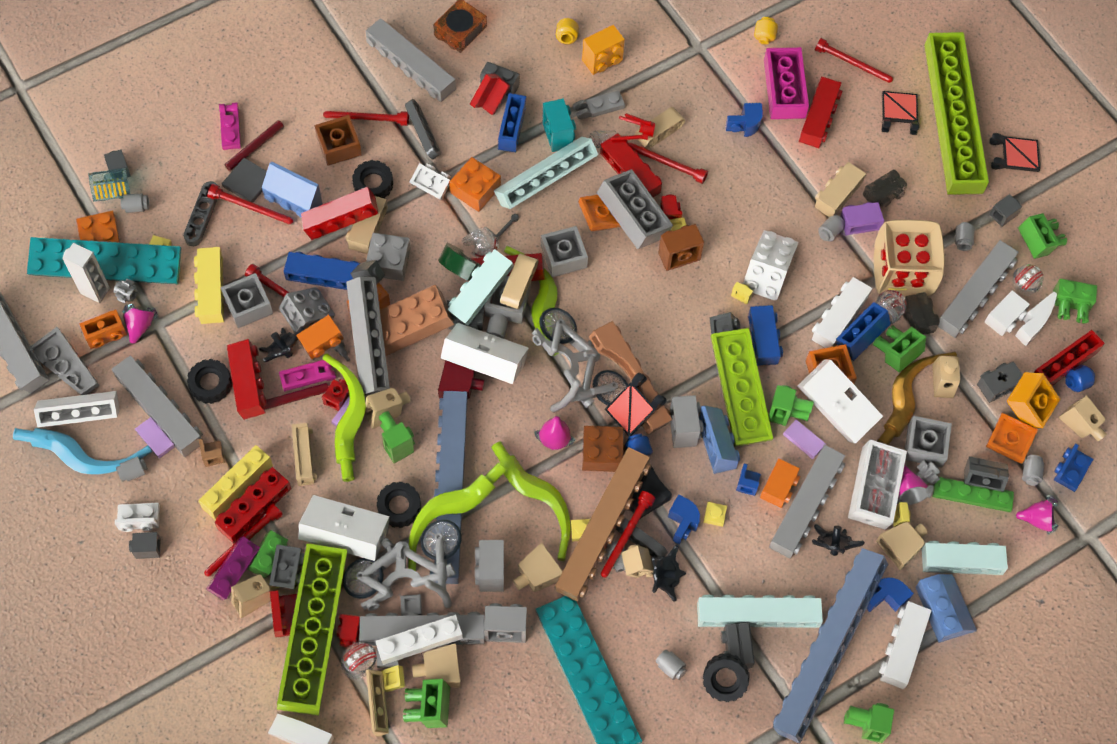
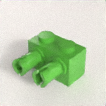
(1039, 235)
(1075, 296)
(904, 348)
(787, 405)
(396, 438)
(263, 560)
(434, 704)
(875, 721)

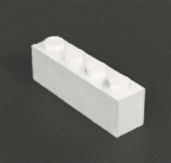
(86, 272)
(841, 313)
(76, 409)
(419, 639)
(905, 645)

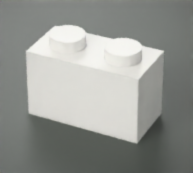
(1006, 313)

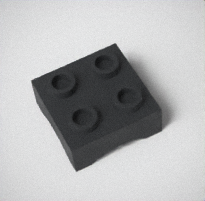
(654, 486)

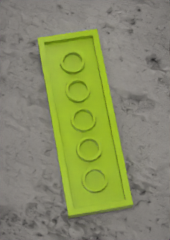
(741, 387)

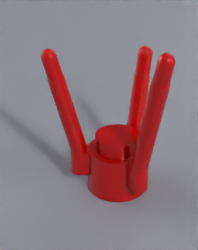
(646, 128)

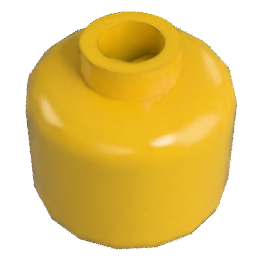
(766, 30)
(567, 31)

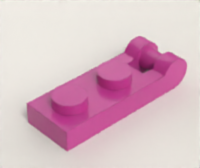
(230, 126)
(306, 375)

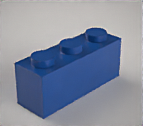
(512, 123)
(864, 330)
(765, 335)

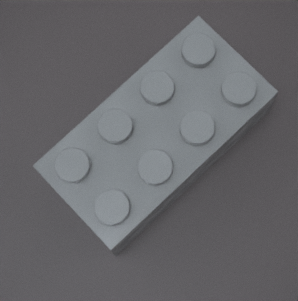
(634, 208)

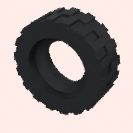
(373, 167)
(213, 395)
(399, 489)
(726, 693)

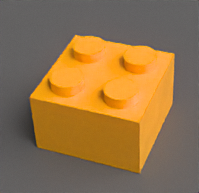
(603, 49)
(1033, 399)

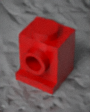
(671, 207)
(333, 399)
(349, 630)

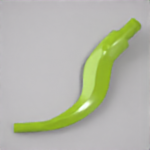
(546, 297)
(349, 422)
(537, 489)
(453, 503)

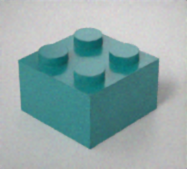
(558, 124)

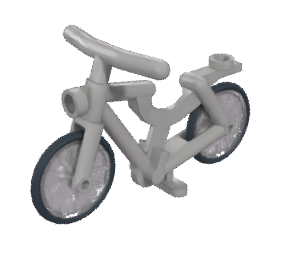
(562, 329)
(438, 542)

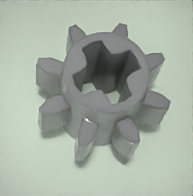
(125, 290)
(928, 472)

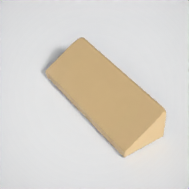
(377, 702)

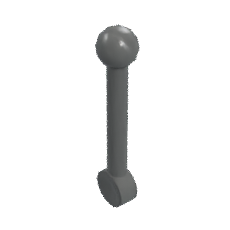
(514, 218)

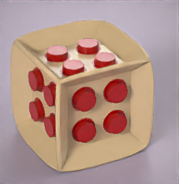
(909, 257)

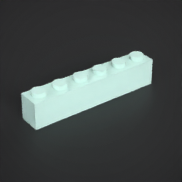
(546, 172)
(760, 612)

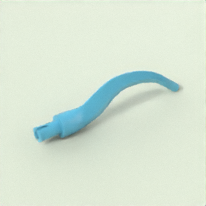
(70, 451)

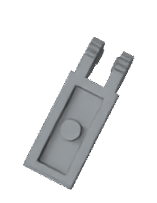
(599, 105)

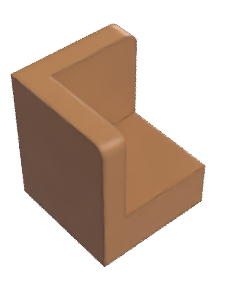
(211, 453)

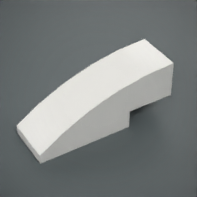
(1036, 319)
(298, 732)

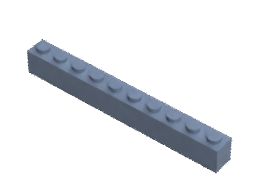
(451, 459)
(830, 645)

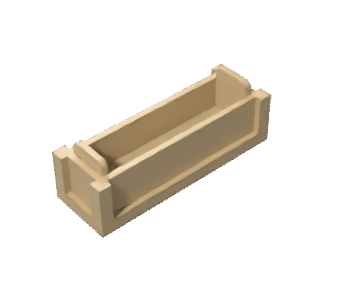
(302, 454)

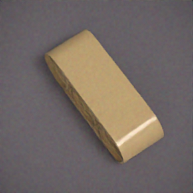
(665, 125)
(519, 281)

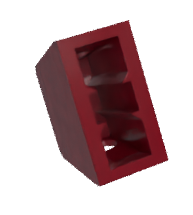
(459, 379)

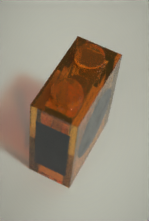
(460, 25)

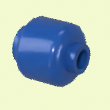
(1081, 378)
(639, 443)

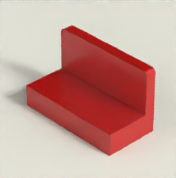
(490, 93)

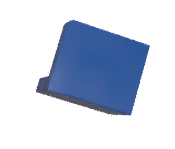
(748, 481)

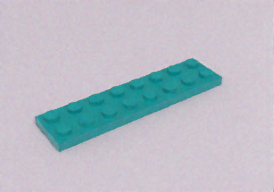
(117, 260)
(587, 673)

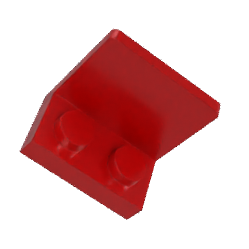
(282, 612)

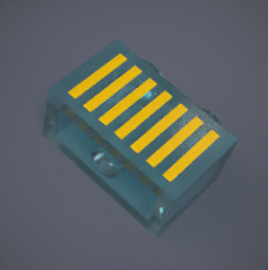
(109, 184)

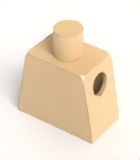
(946, 371)
(384, 401)
(1084, 419)
(902, 543)
(537, 570)
(251, 595)
(440, 664)

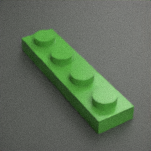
(968, 494)

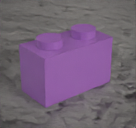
(862, 218)

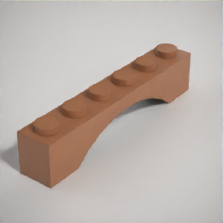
(611, 344)

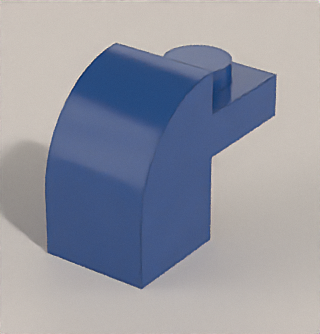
(748, 121)
(686, 514)
(893, 592)

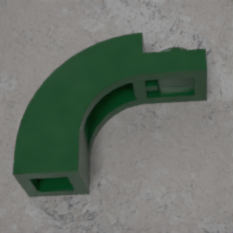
(457, 262)

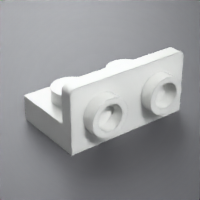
(431, 181)
(138, 516)

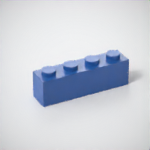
(318, 270)

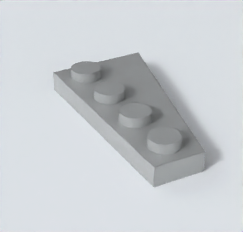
(61, 358)

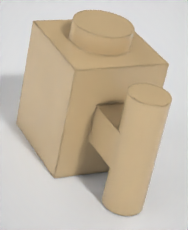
(637, 562)

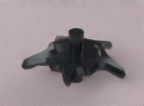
(281, 345)
(835, 540)
(667, 573)

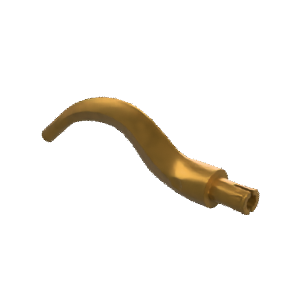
(904, 399)

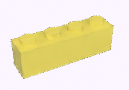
(209, 280)
(235, 482)

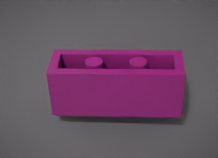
(232, 568)

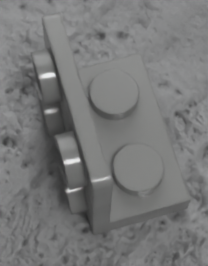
(304, 307)

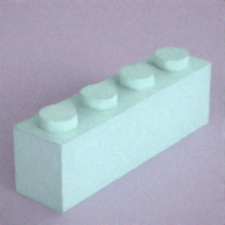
(481, 286)
(964, 558)

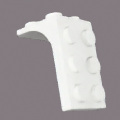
(770, 264)

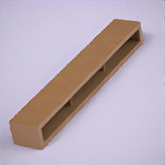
(603, 524)

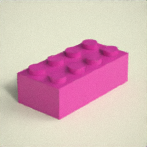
(786, 83)

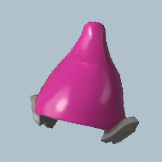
(913, 488)

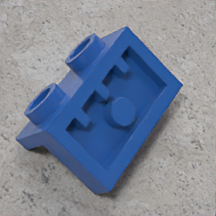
(1073, 468)

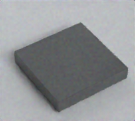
(246, 180)

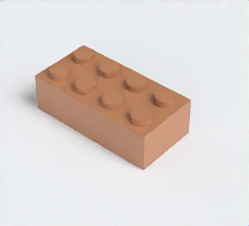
(414, 319)

